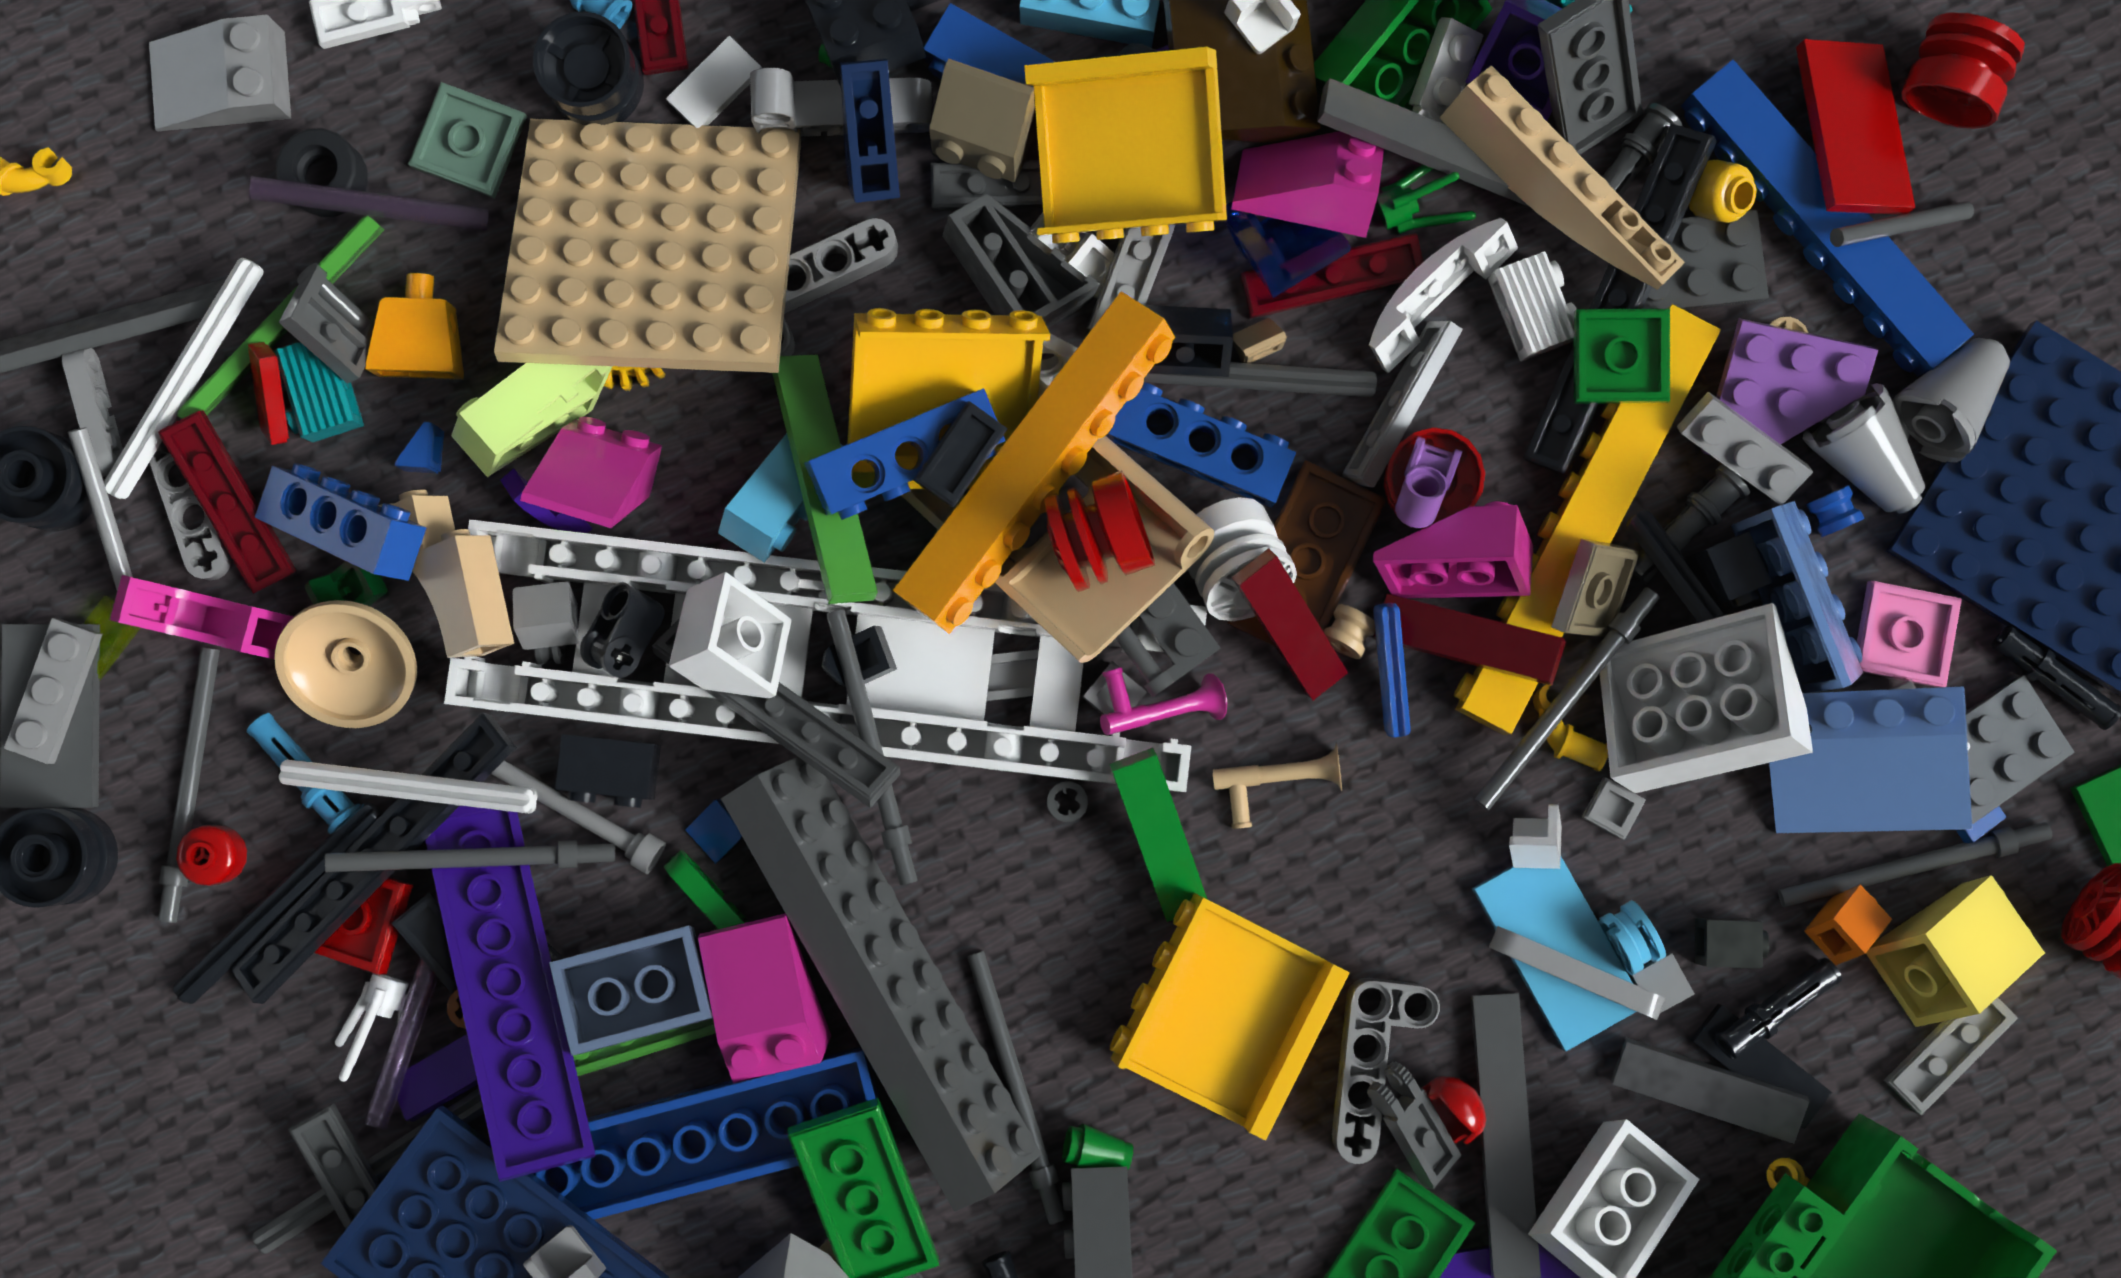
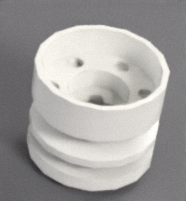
(1240, 536)

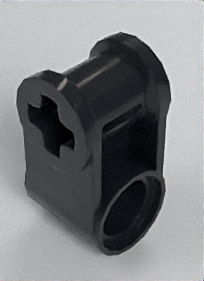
(624, 629)

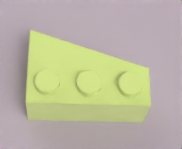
(526, 411)

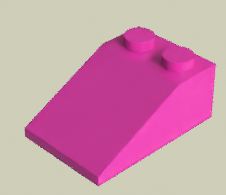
(1312, 181)
(594, 472)
(1464, 555)
(762, 999)

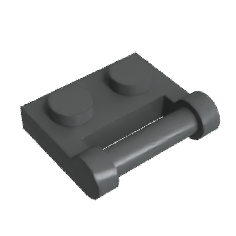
(329, 324)
(1178, 634)

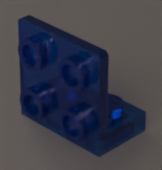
(1283, 250)

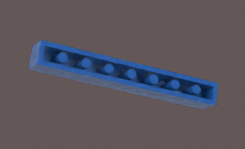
(1787, 178)

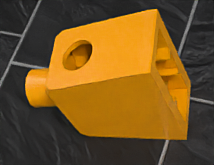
(416, 335)

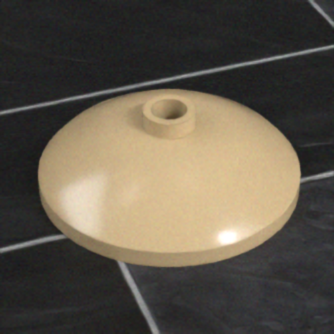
(334, 682)

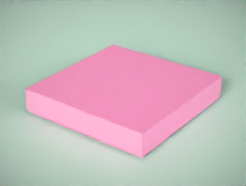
(1907, 633)

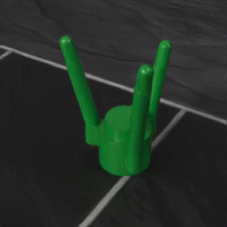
(1398, 204)

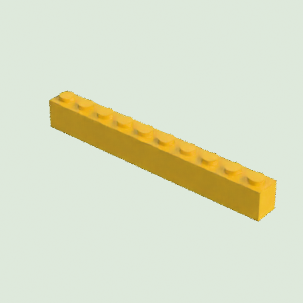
(1590, 511)

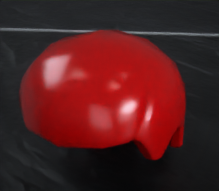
(1457, 1107)

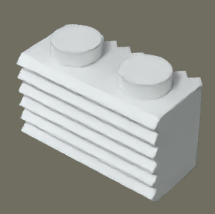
(1534, 305)

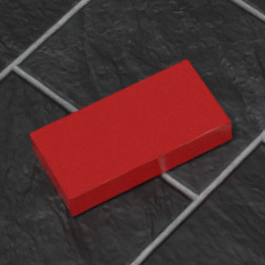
(268, 393)

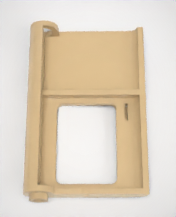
(1096, 616)

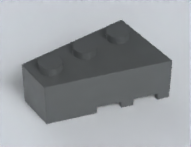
(1013, 265)
(1100, 1222)

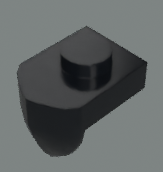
(872, 654)

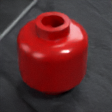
(211, 855)

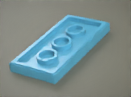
(1554, 913)

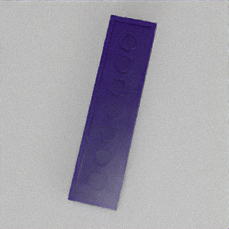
(509, 1000)

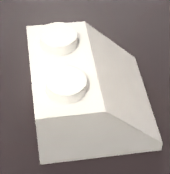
(730, 639)

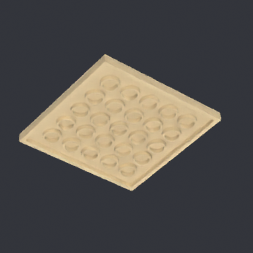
(650, 246)

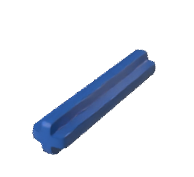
(1392, 669)

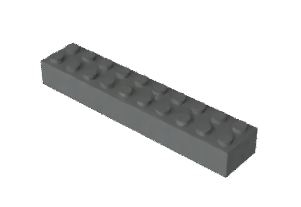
(883, 981)

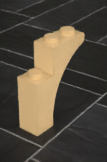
(459, 579)

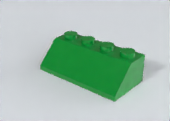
(1388, 43)

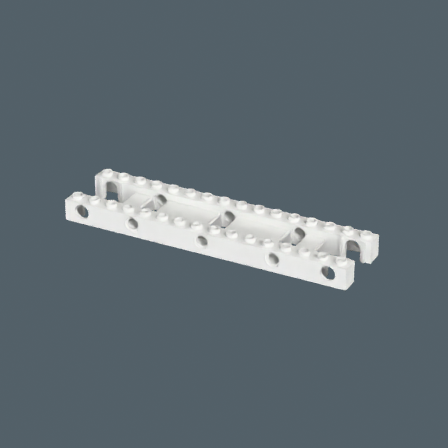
(921, 710)

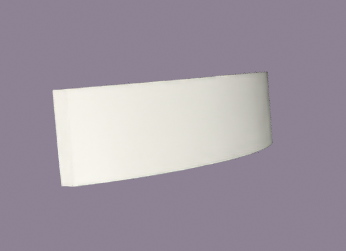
(1477, 250)

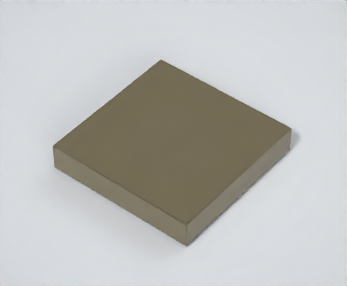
(1595, 588)

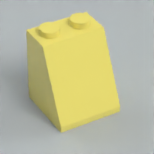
(1956, 953)

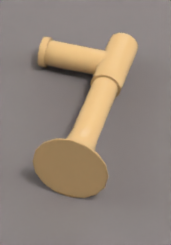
(1238, 778)

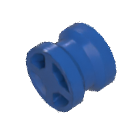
(1835, 511)

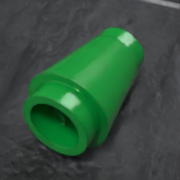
(1095, 1149)

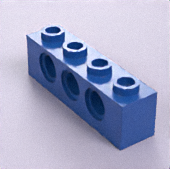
(1215, 466)
(832, 471)
(341, 521)

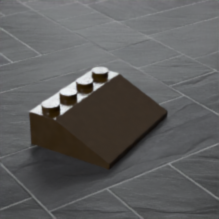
(1260, 95)

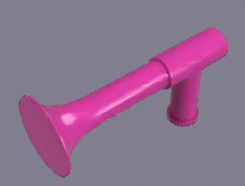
(1209, 698)

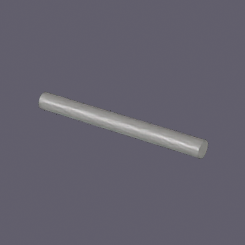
(100, 504)

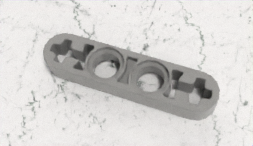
(176, 501)
(1577, 972)

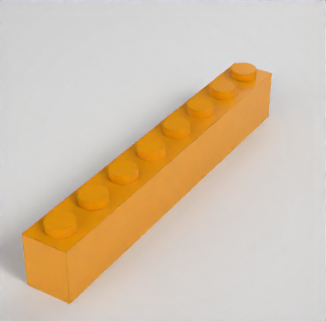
(1036, 462)

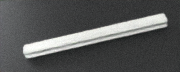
(183, 377)
(408, 786)

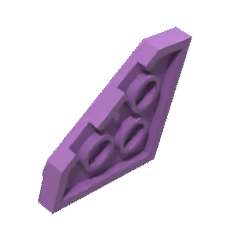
(1791, 377)

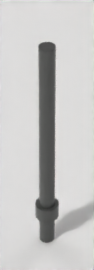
(1621, 630)
(896, 836)
(1999, 842)
(564, 854)
(170, 875)
(1043, 1174)

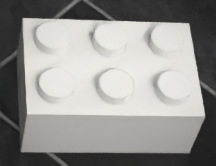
(1614, 1204)

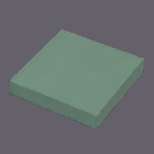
(467, 140)

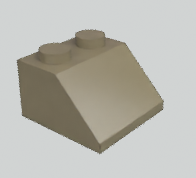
(983, 121)

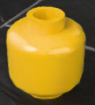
(1723, 192)

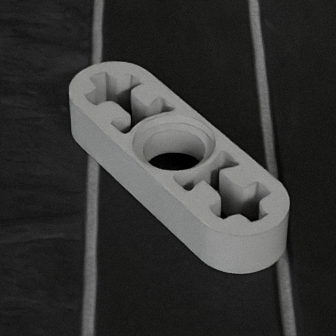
(92, 404)

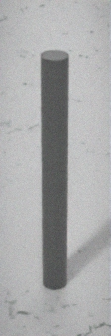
(1901, 224)

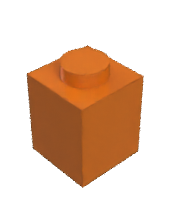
(1848, 925)

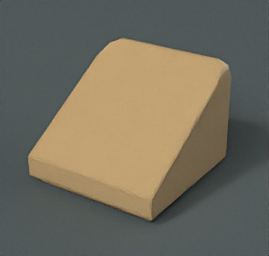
(1258, 341)

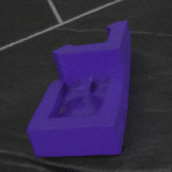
(515, 485)

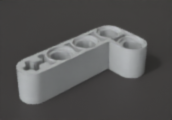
(817, 105)
(821, 281)
(1371, 1069)

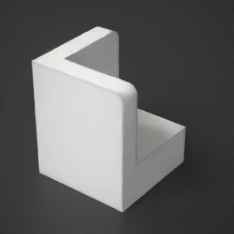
(1262, 21)
(1537, 841)

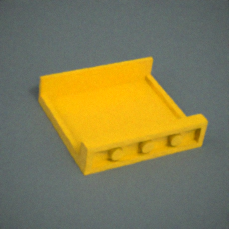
(1129, 143)
(933, 358)
(1228, 1015)

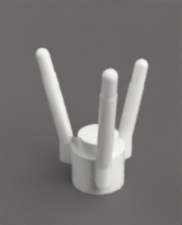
(378, 998)

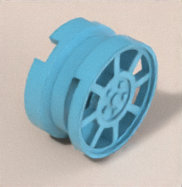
(1633, 937)

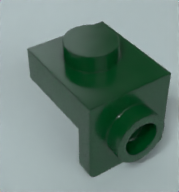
(347, 584)

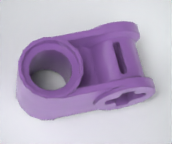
(1425, 484)

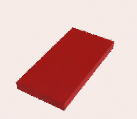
(1855, 127)

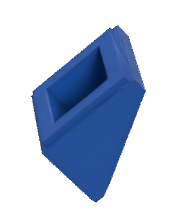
(423, 451)
(715, 831)

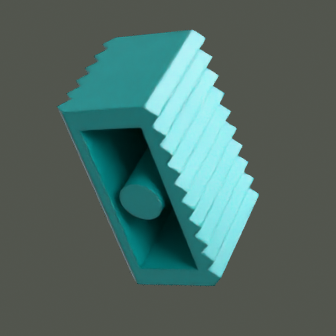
(318, 397)

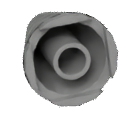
(1953, 400)
(1871, 451)

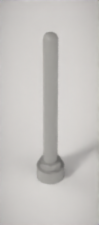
(640, 849)

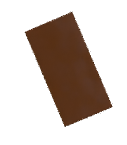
(1324, 533)

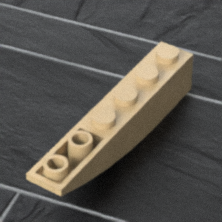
(1556, 178)

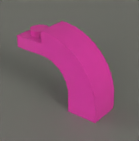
(198, 617)

